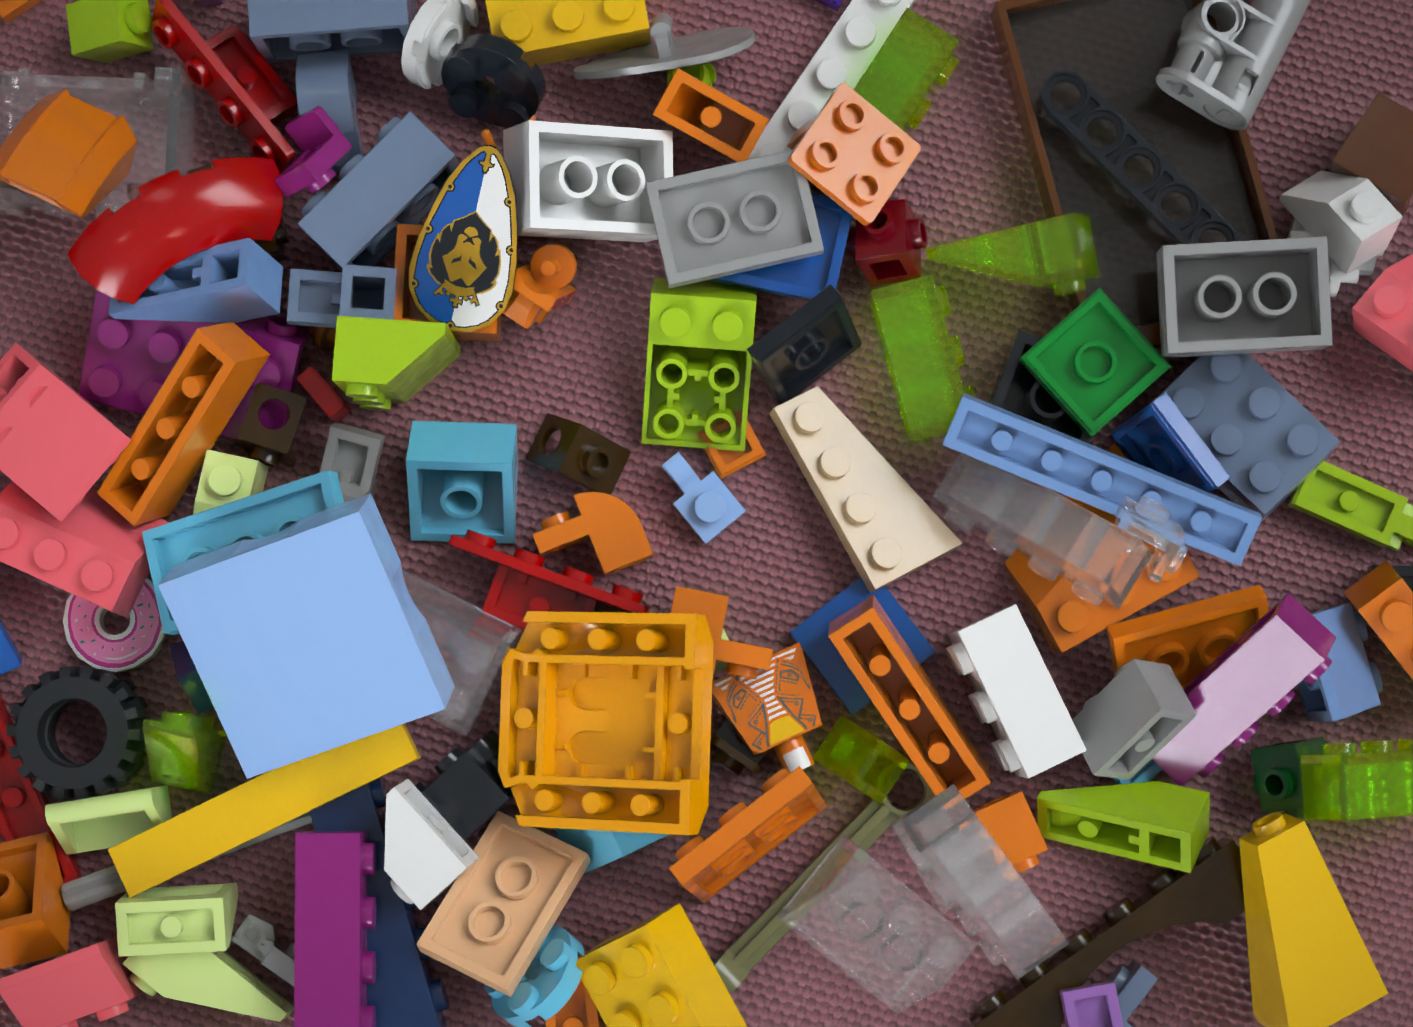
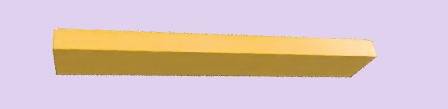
(257, 808)

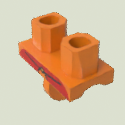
(542, 285)

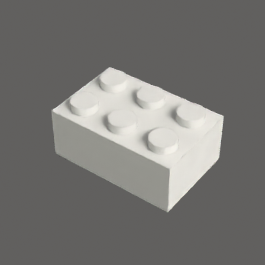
(586, 179)
(1014, 693)

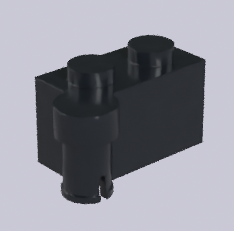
(468, 786)

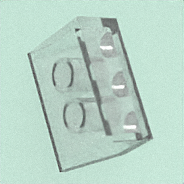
(876, 928)

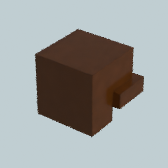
(1381, 151)

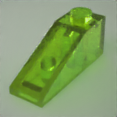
(1039, 254)

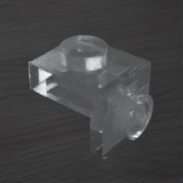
(1151, 523)

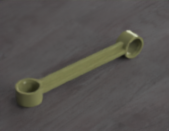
(767, 930)

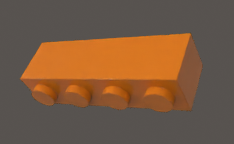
(183, 422)
(908, 699)

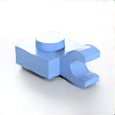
(705, 502)

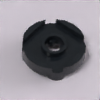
(516, 88)

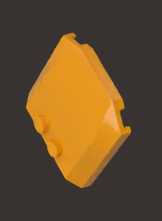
(608, 721)

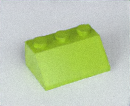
(389, 358)

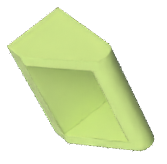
(107, 819)
(176, 920)

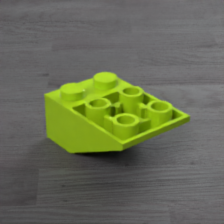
(698, 364)

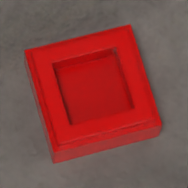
(323, 394)

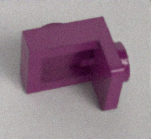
(321, 148)

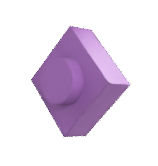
(1091, 1005)

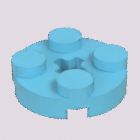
(545, 984)

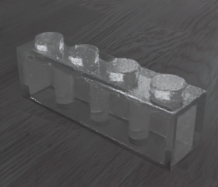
(1045, 528)
(983, 882)

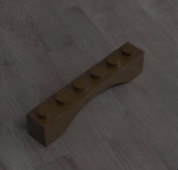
(1205, 895)

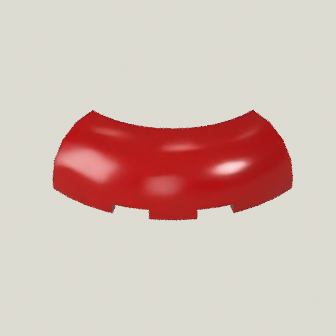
(176, 219)

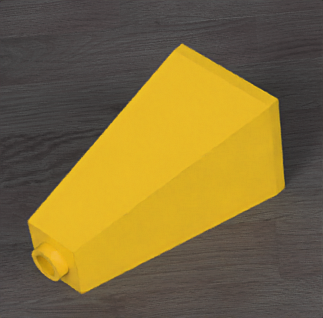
(1300, 936)

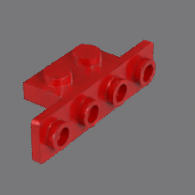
(236, 78)
(526, 586)

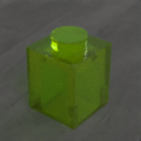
(861, 759)

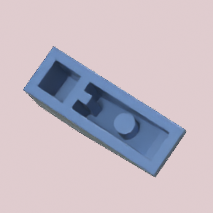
(215, 285)

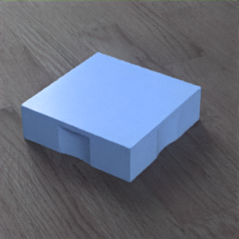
(307, 637)

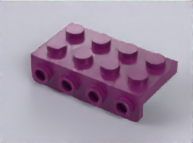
(133, 358)

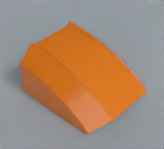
(68, 153)

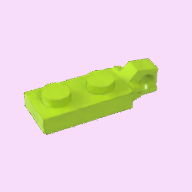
(1355, 506)

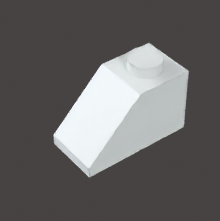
(1348, 212)
(421, 847)

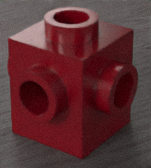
(890, 245)

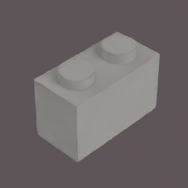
(1132, 719)

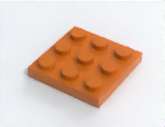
(747, 834)

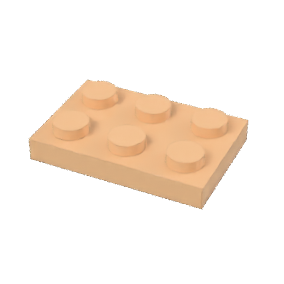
(504, 903)

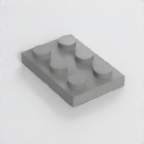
(733, 219)

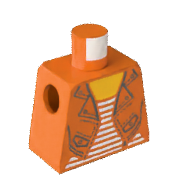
(773, 708)

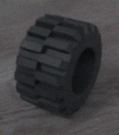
(37, 738)

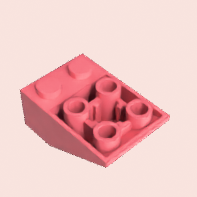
(51, 435)

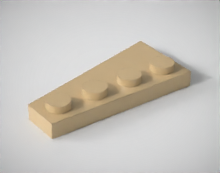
(863, 496)

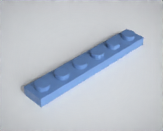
(1097, 475)

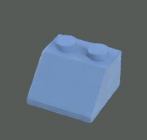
(1350, 681)

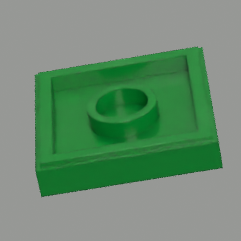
(1094, 363)

